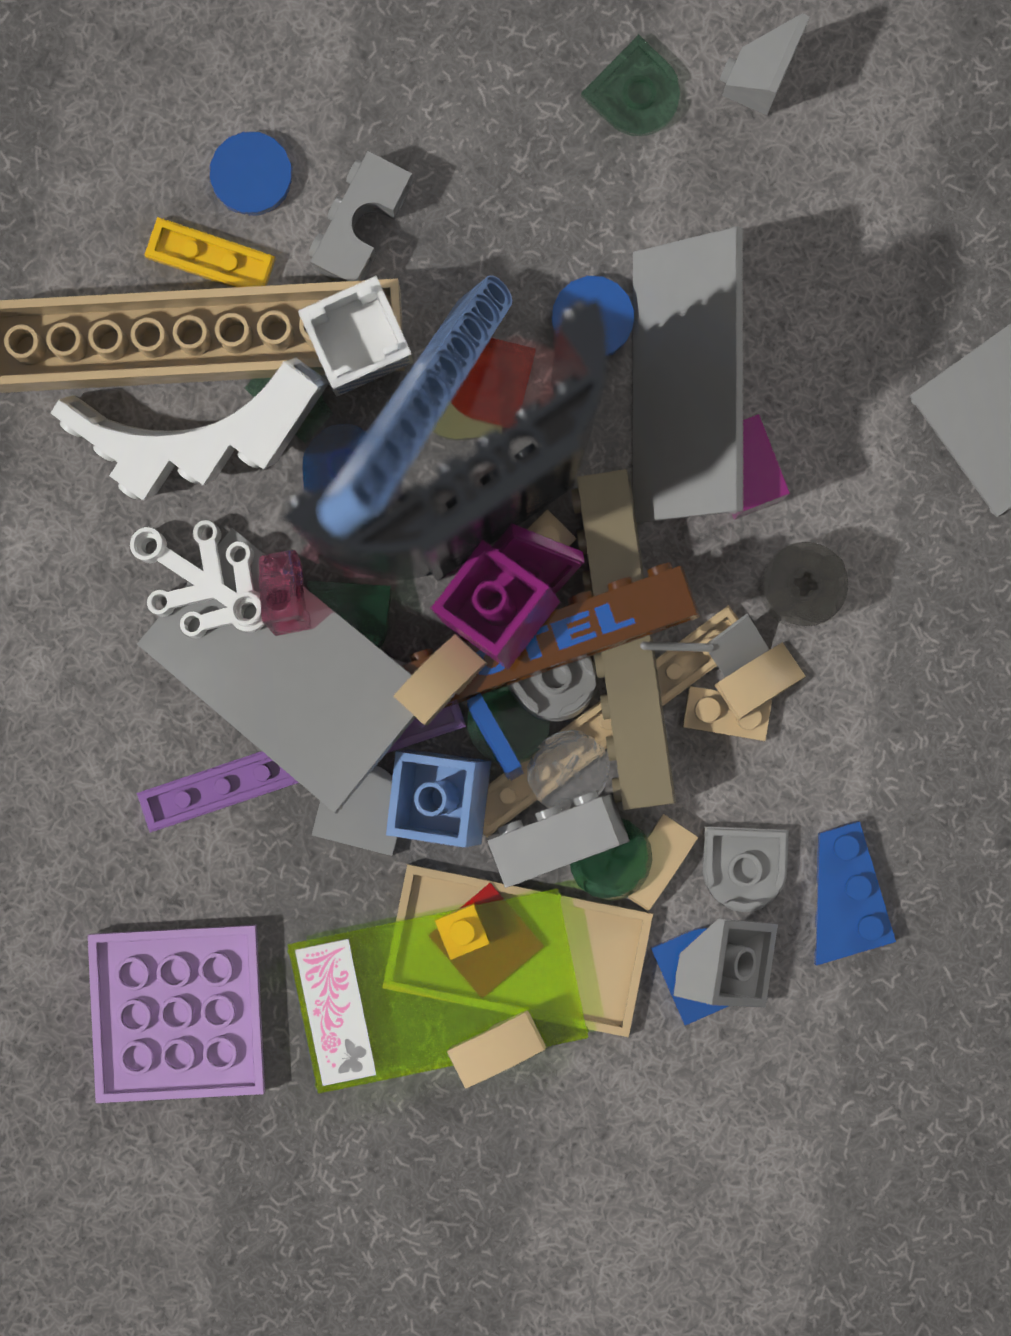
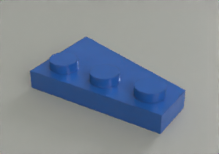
(849, 898)

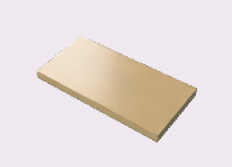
(603, 940)

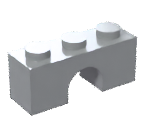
(373, 187)

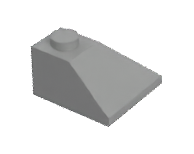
(762, 66)
(728, 964)

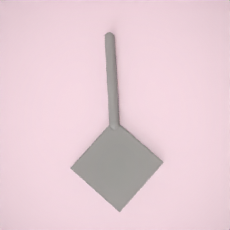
(729, 649)

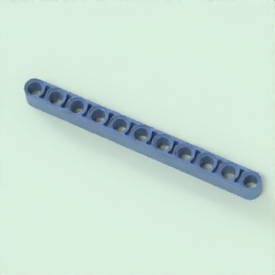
(414, 409)

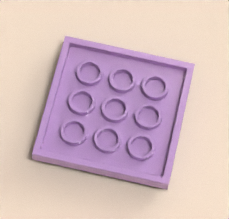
(176, 1013)

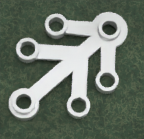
(207, 583)

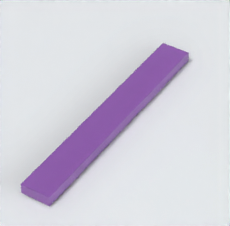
(253, 777)

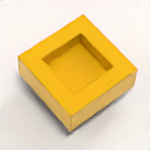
(462, 931)

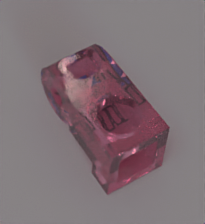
(283, 593)

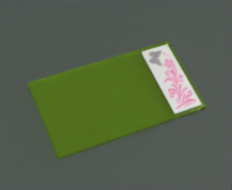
(394, 1002)

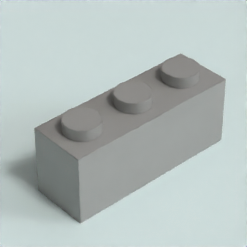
(557, 838)

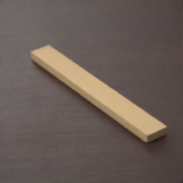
(675, 673)

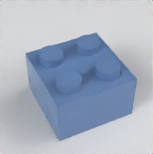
(438, 798)

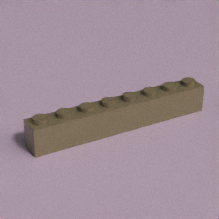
(629, 672)

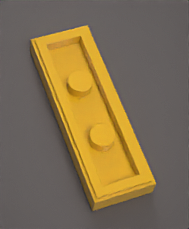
(208, 255)

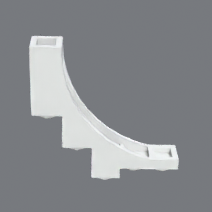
(148, 456)

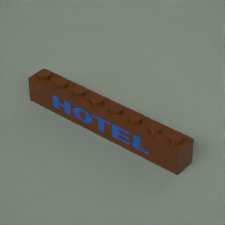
(587, 628)

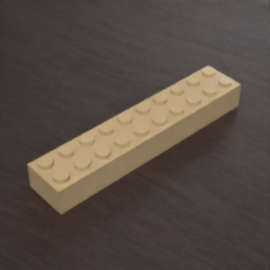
(161, 336)

